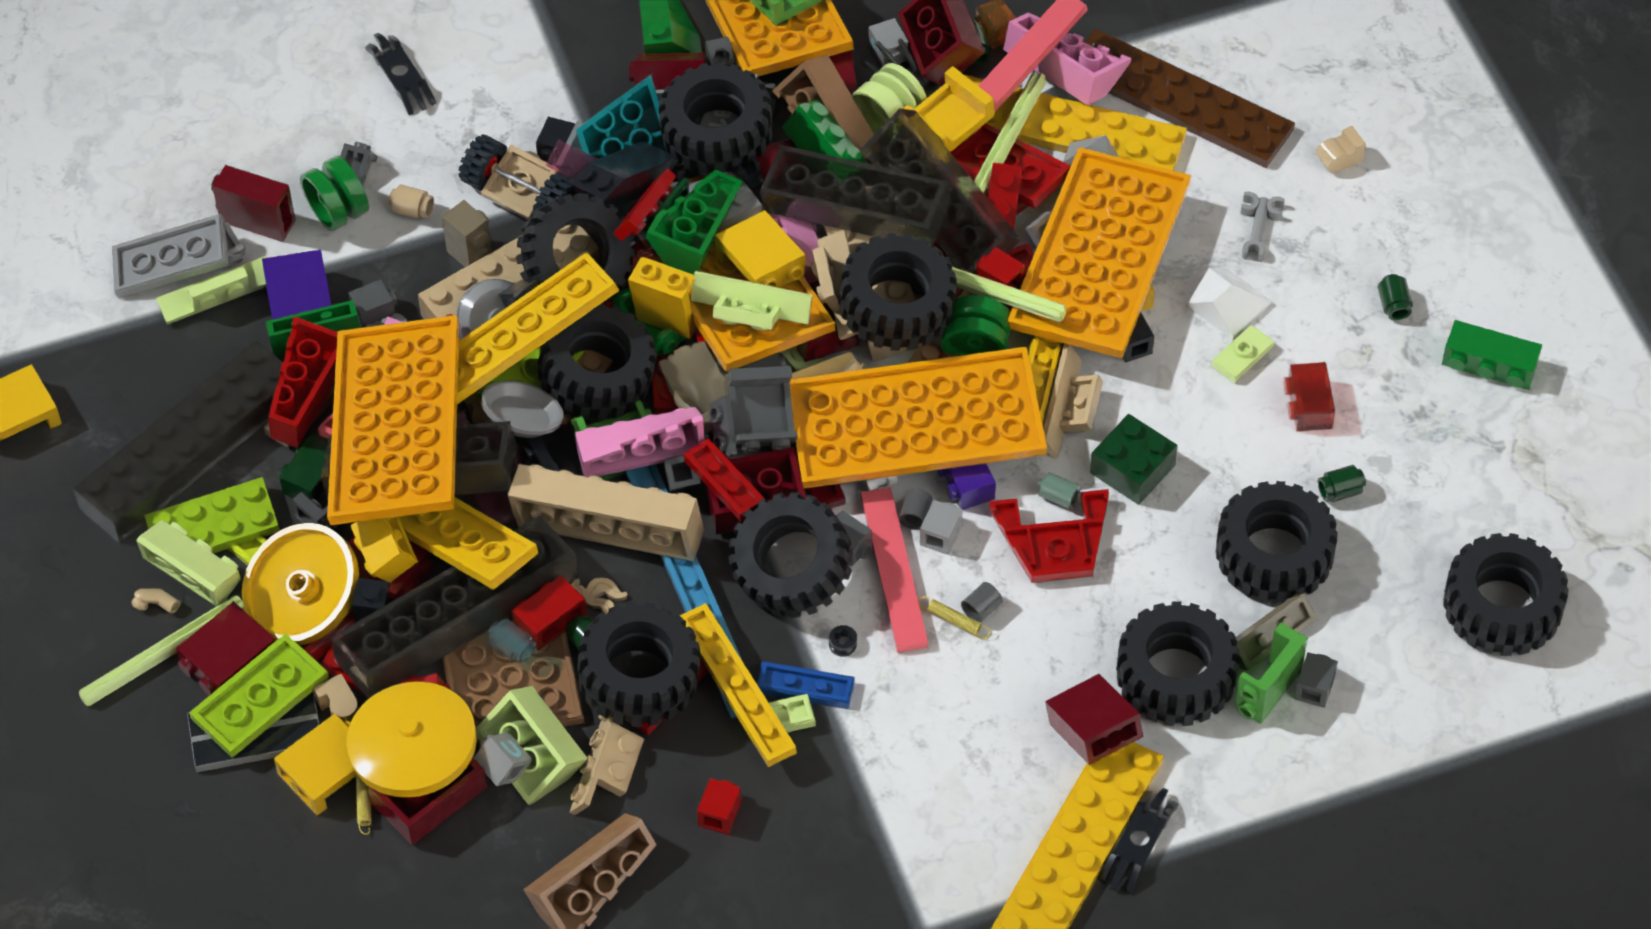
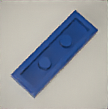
(793, 681)

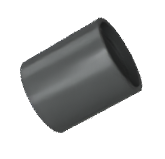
(915, 508)
(981, 602)

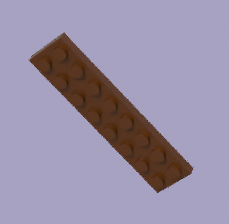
(1196, 104)

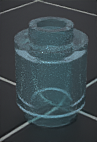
(511, 640)

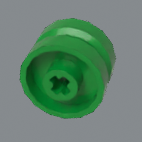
(334, 193)
(976, 326)

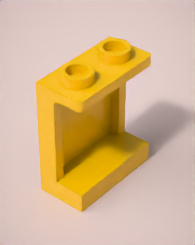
(956, 109)
(761, 251)
(662, 296)
(25, 402)
(317, 763)

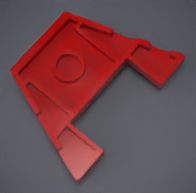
(1054, 548)

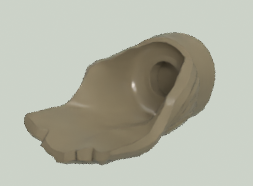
(694, 379)

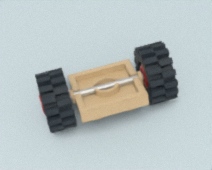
(511, 176)

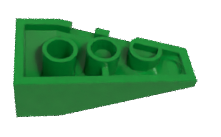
(668, 28)
(688, 228)

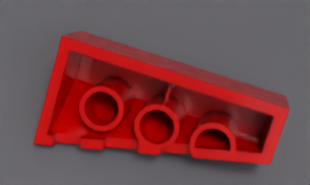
(303, 381)

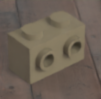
(466, 233)

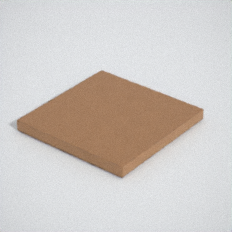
(485, 676)

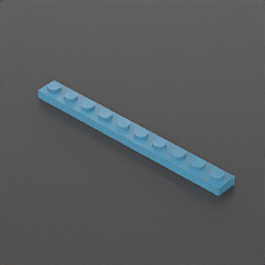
(685, 574)

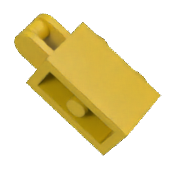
(384, 547)

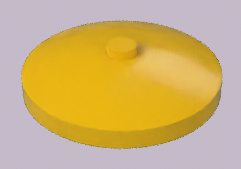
(301, 582)
(411, 739)

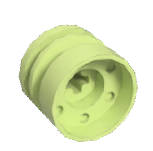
(886, 93)

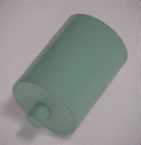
(1059, 490)

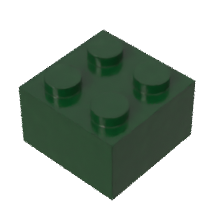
(1133, 459)

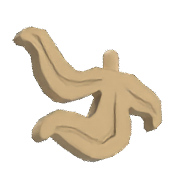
(597, 588)

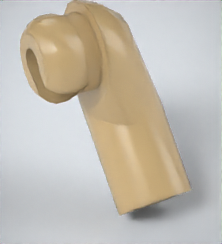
(155, 596)

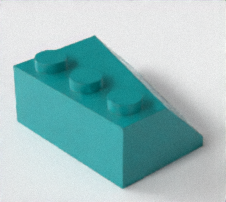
(624, 123)

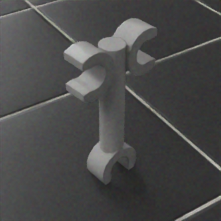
(1262, 208)

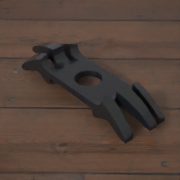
(409, 81)
(1136, 855)

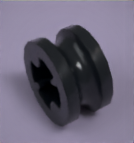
(842, 649)

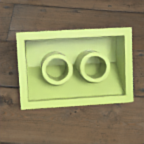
(189, 561)
(543, 738)

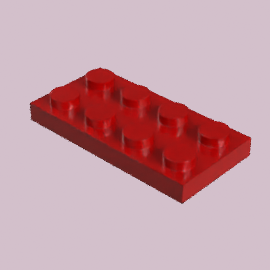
(1040, 171)

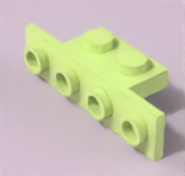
(212, 291)
(750, 302)

